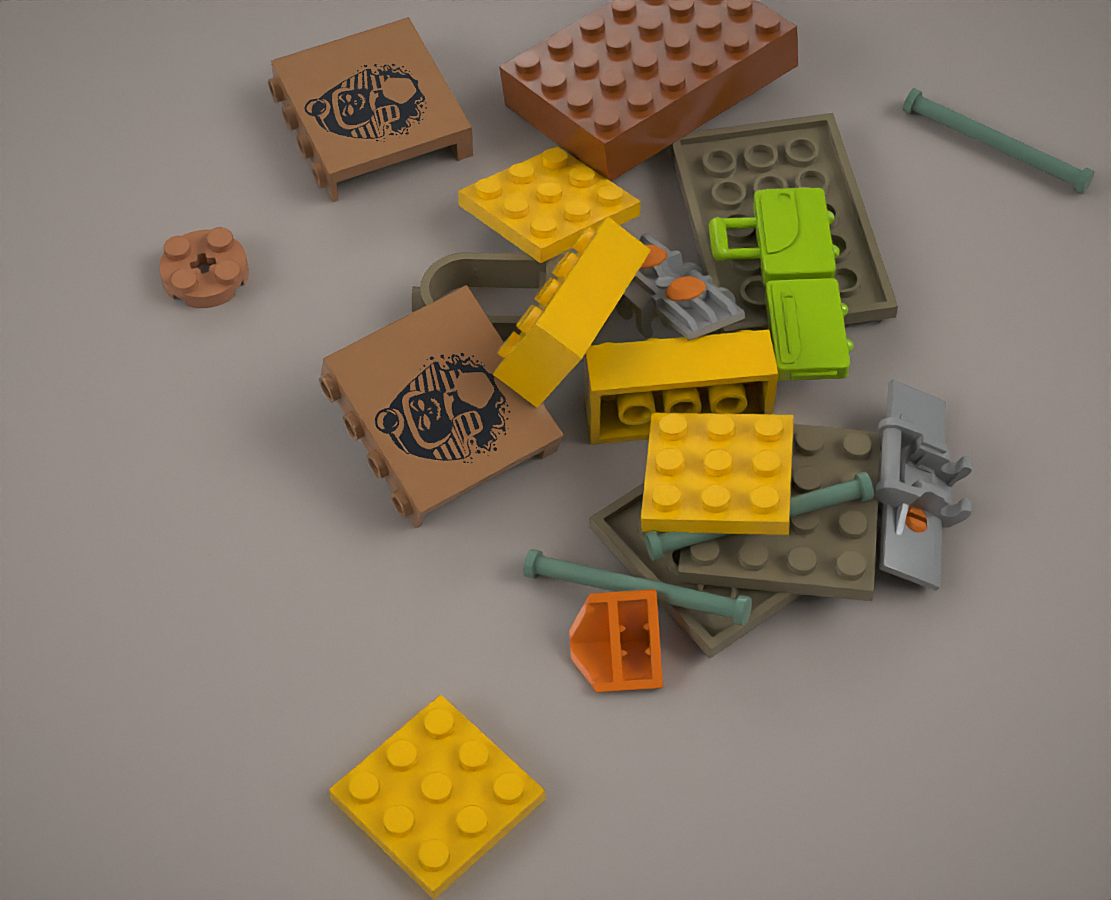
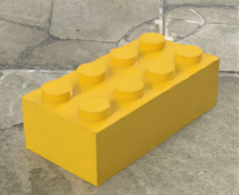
(570, 311)
(676, 376)

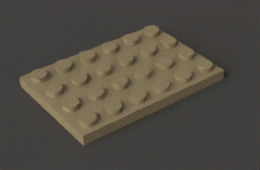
(729, 164)

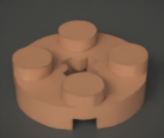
(197, 248)

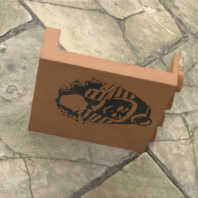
(368, 103)
(432, 407)

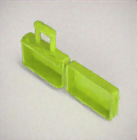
(799, 279)

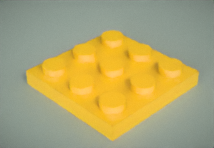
(547, 203)
(718, 473)
(437, 796)

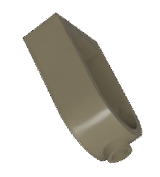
(484, 270)

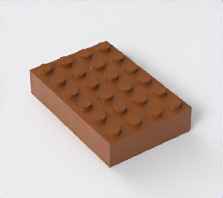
(646, 75)

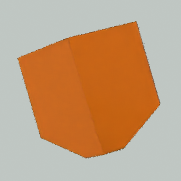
(618, 641)

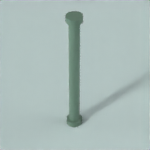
(1079, 178)
(860, 488)
(537, 564)

